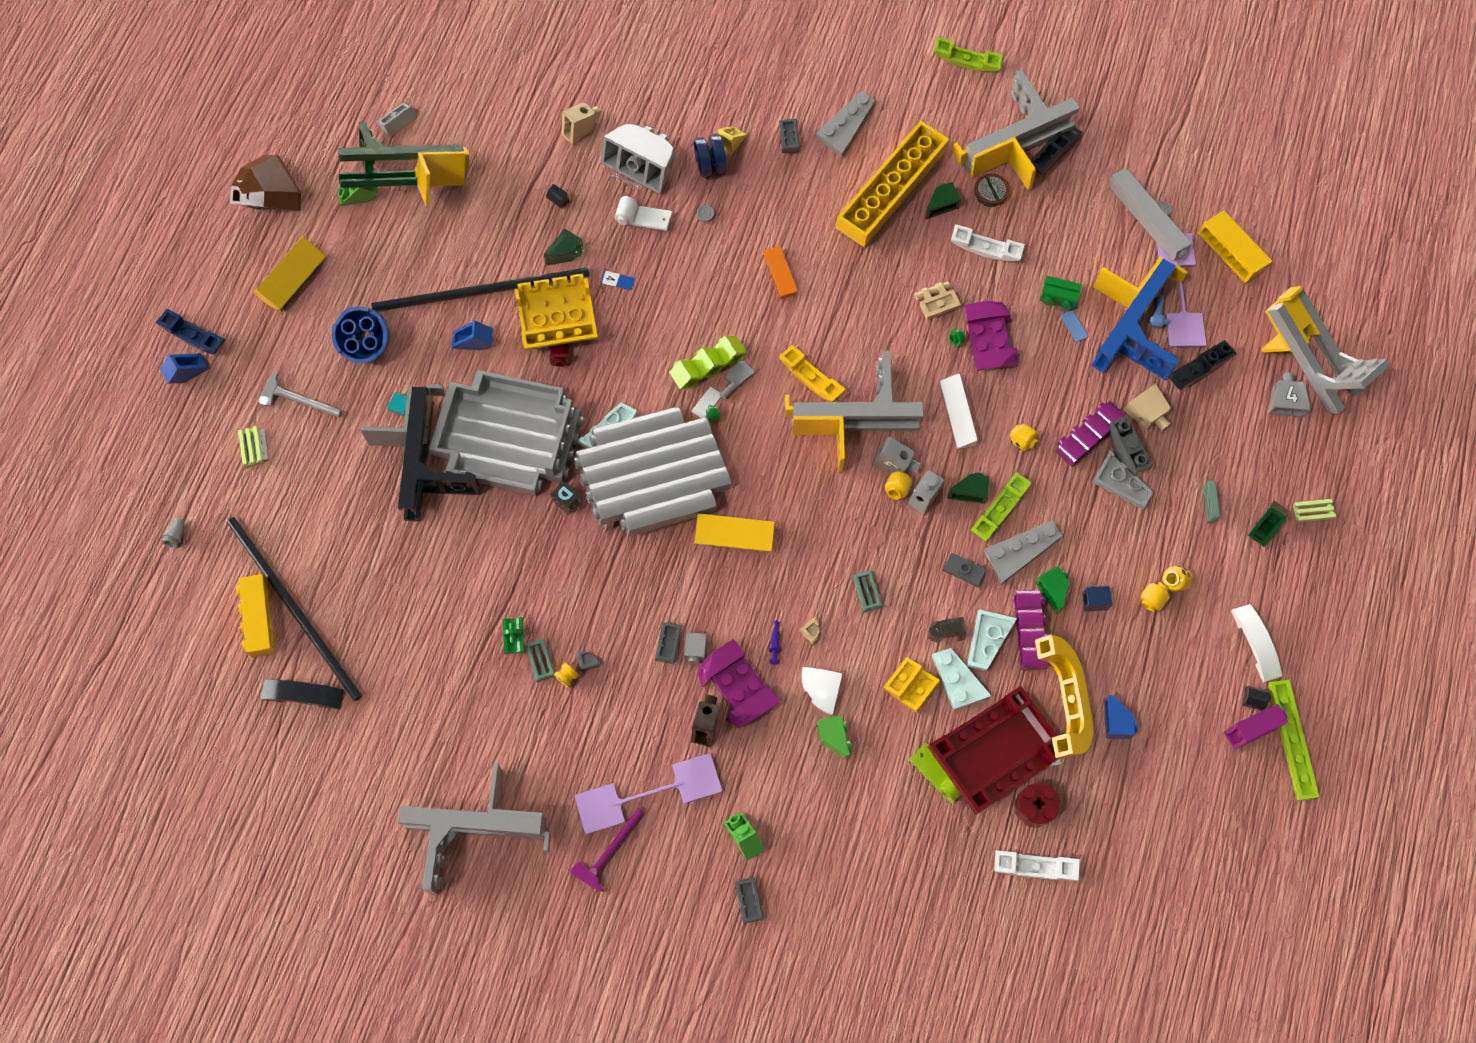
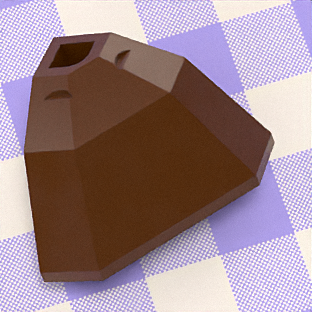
(265, 185)

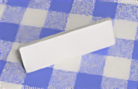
(958, 412)

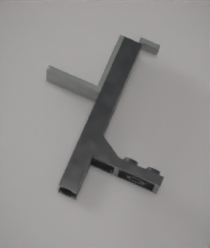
(415, 437)

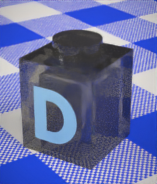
(566, 498)

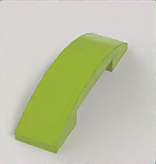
(966, 58)
(1001, 507)

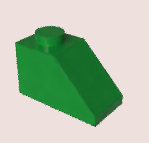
(1054, 587)

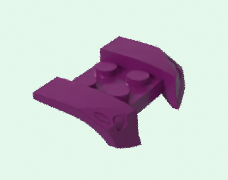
(990, 336)
(737, 684)

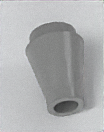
(173, 534)

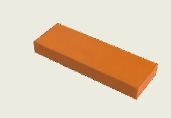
(780, 272)

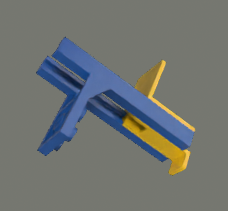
(1138, 302)

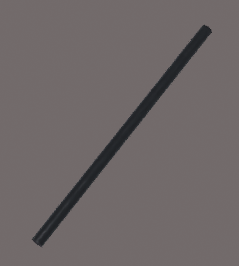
(473, 290)
(294, 609)

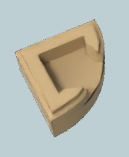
(811, 630)

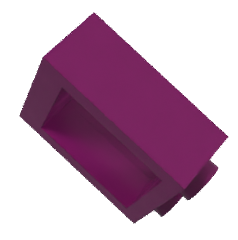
(1256, 726)

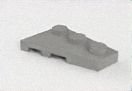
(1121, 482)

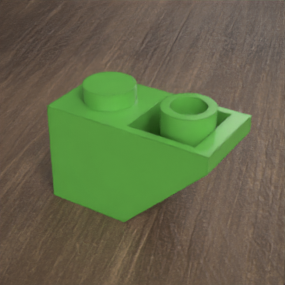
(356, 195)
(833, 736)
(744, 836)

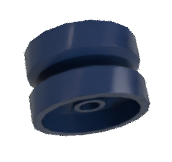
(710, 155)

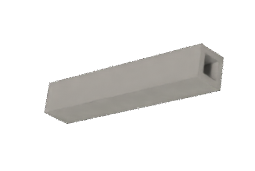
(1150, 215)

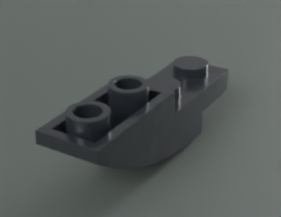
(1202, 366)

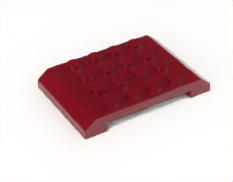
(996, 750)

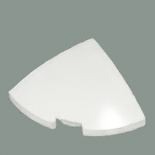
(821, 687)

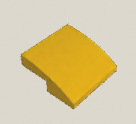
(911, 685)

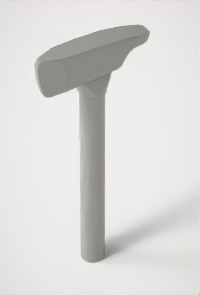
(273, 389)

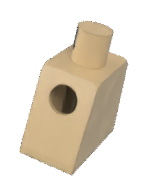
(578, 122)
(1149, 409)

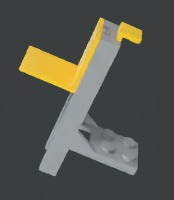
(1012, 141)
(1295, 323)
(837, 417)

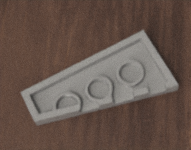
(842, 127)
(1016, 552)

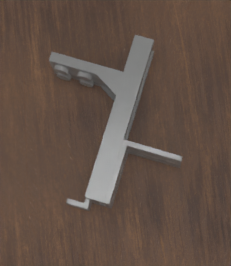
(446, 824)

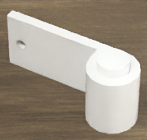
(631, 214)

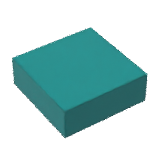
(398, 404)

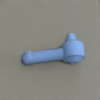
(1158, 319)

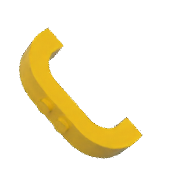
(1074, 695)

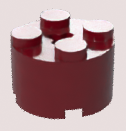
(1045, 797)

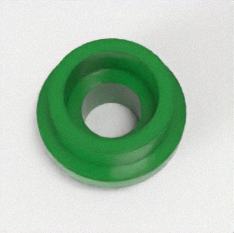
(956, 337)
(712, 413)

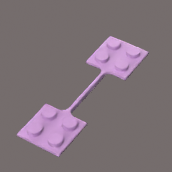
(1184, 328)
(602, 807)

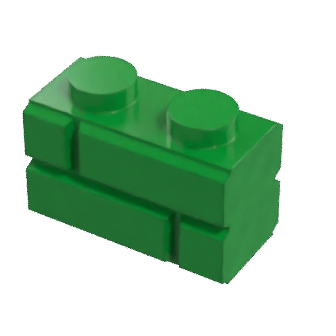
(1060, 292)

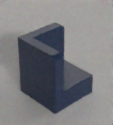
(1097, 598)

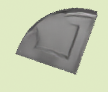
(587, 661)

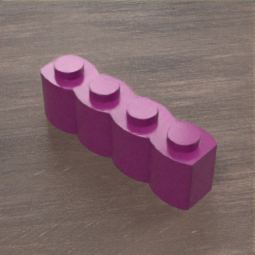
(1089, 434)
(1029, 628)

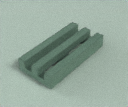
(1211, 501)
(871, 606)
(544, 675)

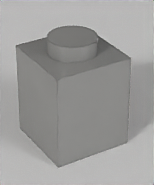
(695, 647)

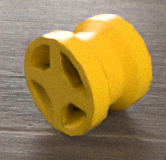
(566, 675)

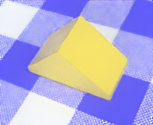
(731, 138)

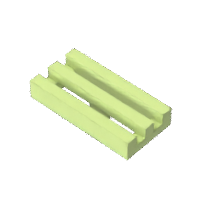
(247, 433)
(1331, 515)

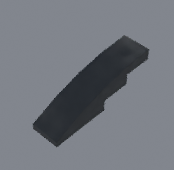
(1055, 149)

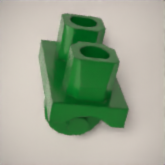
(513, 635)

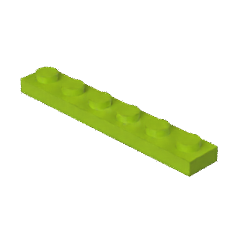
(1294, 742)

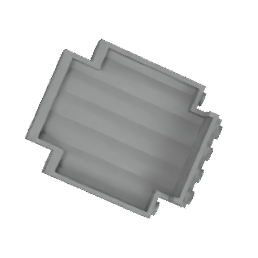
(507, 432)
(652, 471)

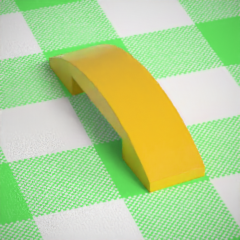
(810, 376)

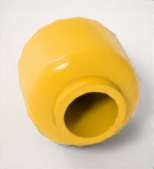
(1024, 437)
(898, 485)
(1177, 578)
(1155, 597)

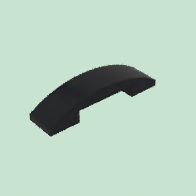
(302, 693)

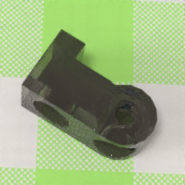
(946, 629)

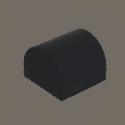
(557, 196)
(1255, 698)

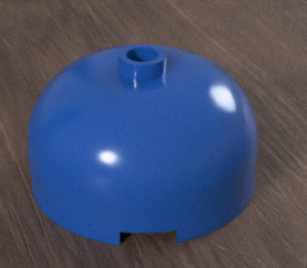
(350, 331)

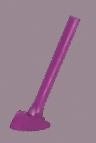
(590, 875)

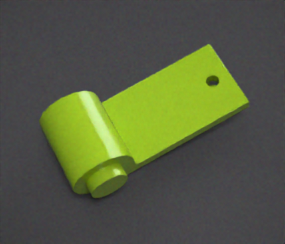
(931, 769)

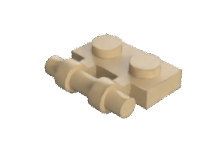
(938, 304)

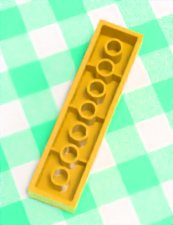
(892, 183)

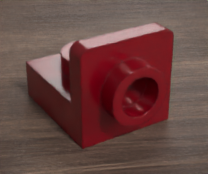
(559, 355)

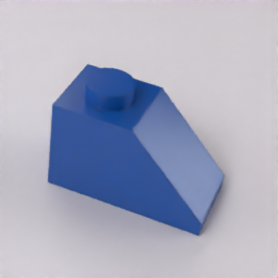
(472, 336)
(183, 367)
(1118, 720)

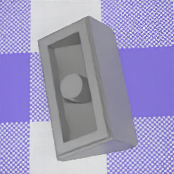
(397, 119)

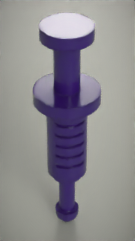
(774, 648)

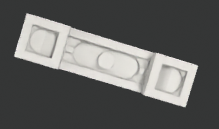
(986, 246)
(1259, 641)
(1036, 866)

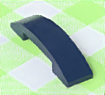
(189, 333)

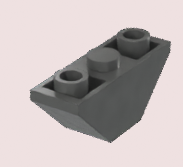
(1128, 445)

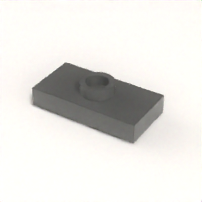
(789, 135)
(964, 569)
(668, 643)
(749, 900)

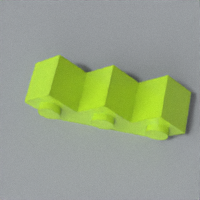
(708, 362)

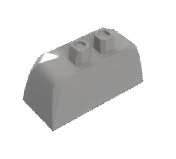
(639, 155)

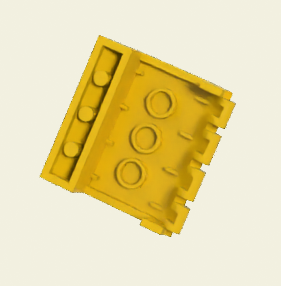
(555, 312)

